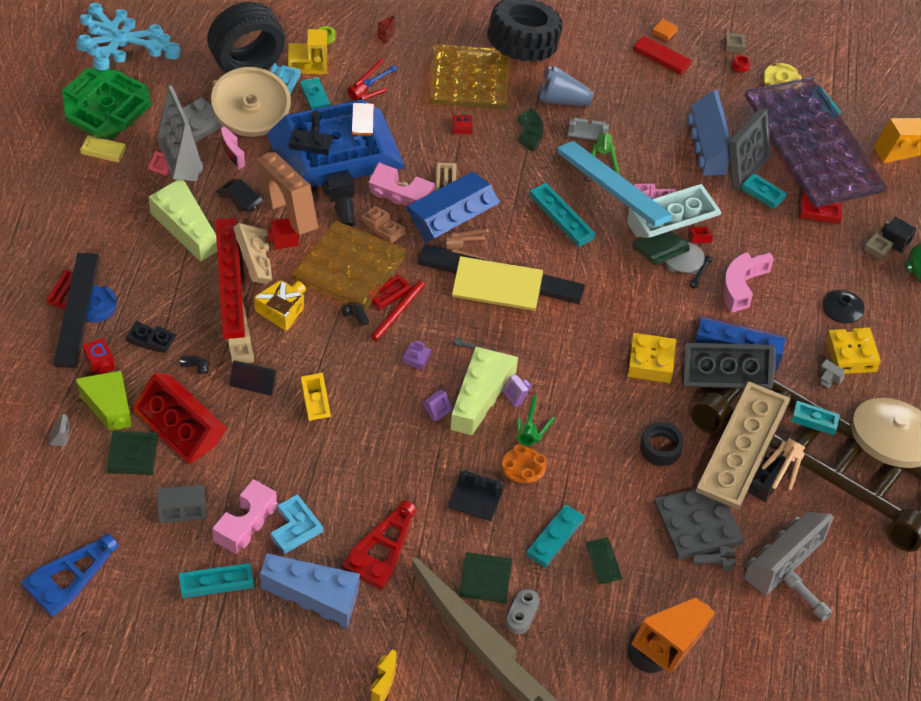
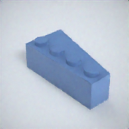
(312, 586)

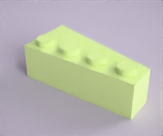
(184, 219)
(481, 387)

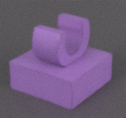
(416, 355)
(516, 390)
(437, 405)

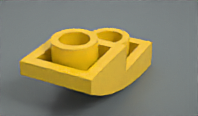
(386, 673)

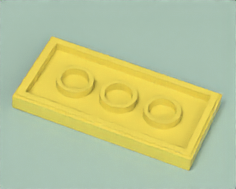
(497, 283)

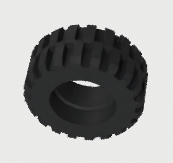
(525, 29)

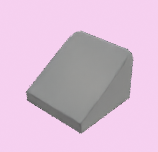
(60, 432)

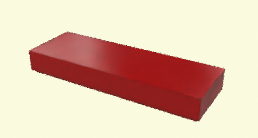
(662, 55)

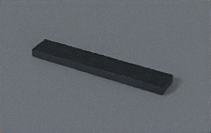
(76, 310)

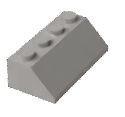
(788, 551)

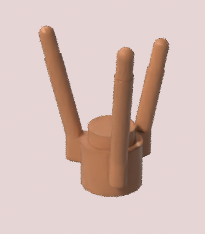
(456, 241)

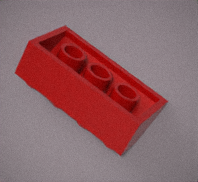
(178, 417)

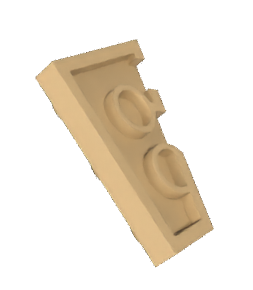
(254, 252)

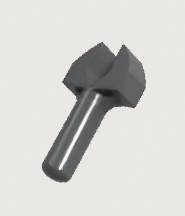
(724, 551)

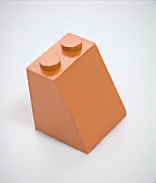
(673, 632)

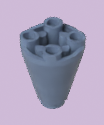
(563, 89)

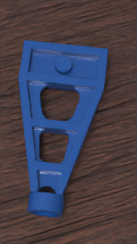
(49, 594)

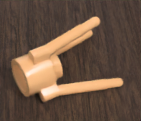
(792, 451)

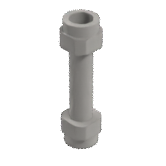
(795, 582)

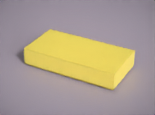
(103, 148)

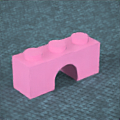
(384, 184)
(235, 531)

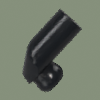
(357, 311)
(195, 361)

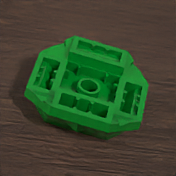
(104, 102)

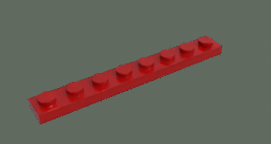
(229, 280)

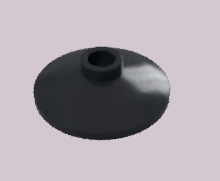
(843, 306)

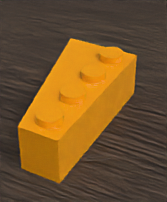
(899, 140)

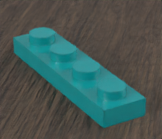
(562, 214)

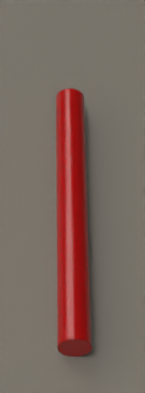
(397, 310)

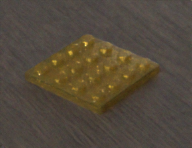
(469, 77)
(349, 264)

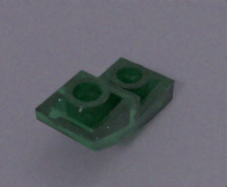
(603, 560)

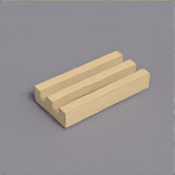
(445, 166)

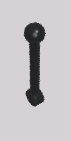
(694, 283)

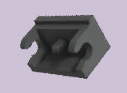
(181, 503)

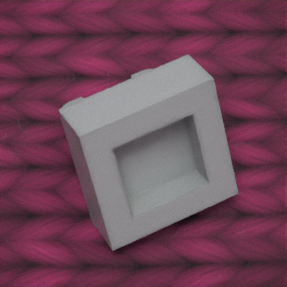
(831, 373)

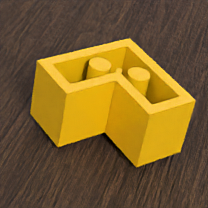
(310, 57)

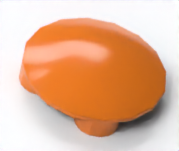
(523, 464)

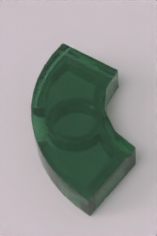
(532, 129)

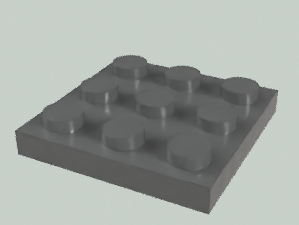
(749, 148)
(697, 523)

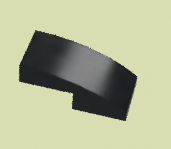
(149, 338)

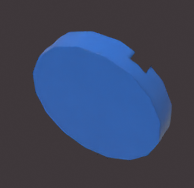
(102, 304)

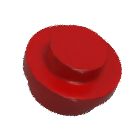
(741, 63)

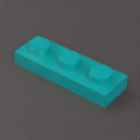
(555, 536)
(216, 580)

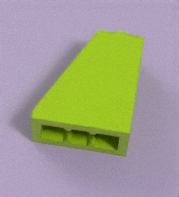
(106, 398)

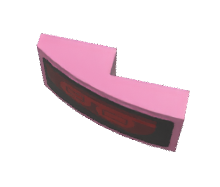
(231, 148)

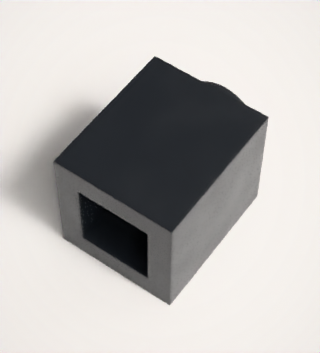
(338, 185)
(899, 233)

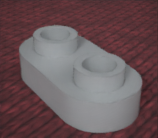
(524, 610)

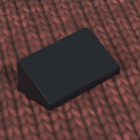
(253, 378)

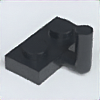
(311, 140)

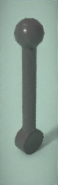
(459, 342)

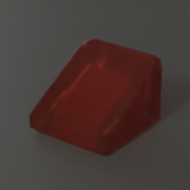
(386, 29)

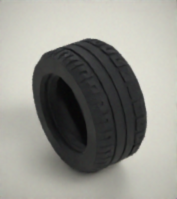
(238, 21)

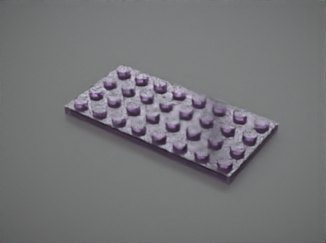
(816, 142)

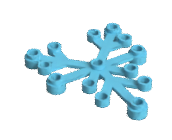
(120, 37)

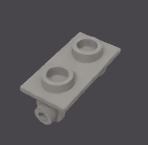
(581, 129)

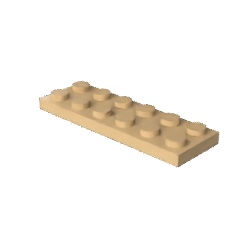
(743, 445)

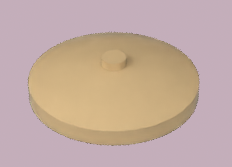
(250, 101)
(889, 431)

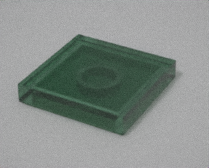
(661, 247)
(132, 453)
(486, 577)

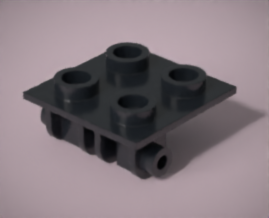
(476, 495)

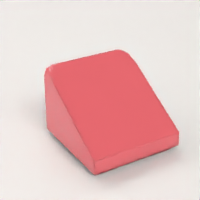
(158, 164)

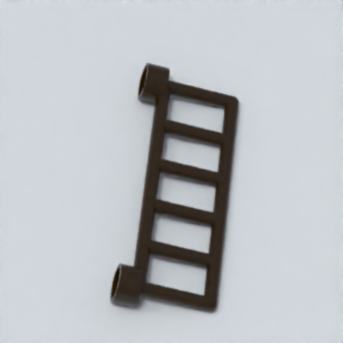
(905, 528)

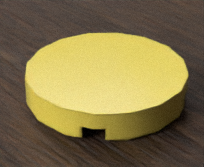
(780, 74)

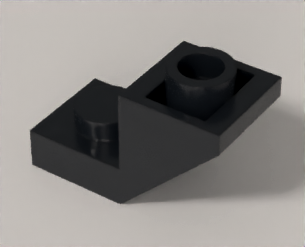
(241, 194)

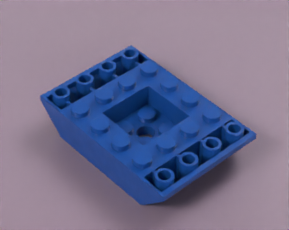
(352, 152)

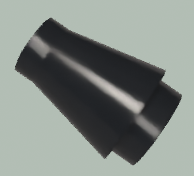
(345, 210)

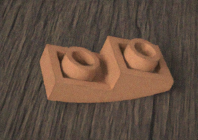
(382, 225)

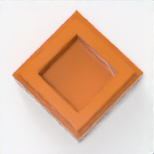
(664, 30)

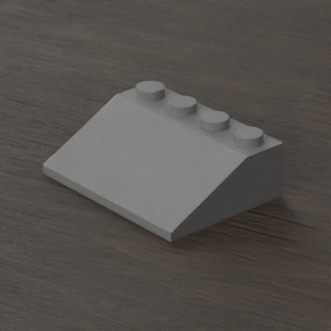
(177, 140)

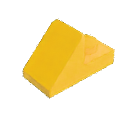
(315, 396)

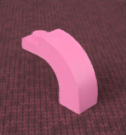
(735, 290)

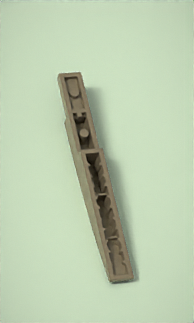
(480, 638)

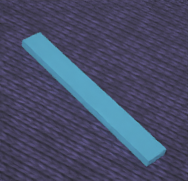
(614, 184)

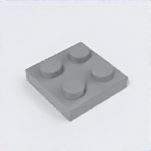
(201, 119)

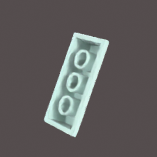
(686, 207)

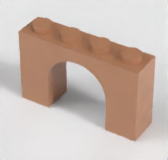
(286, 187)

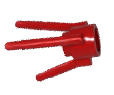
(359, 88)

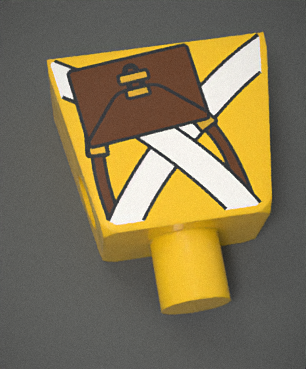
(281, 303)

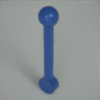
(393, 68)

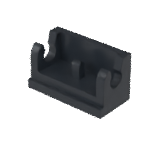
(764, 478)

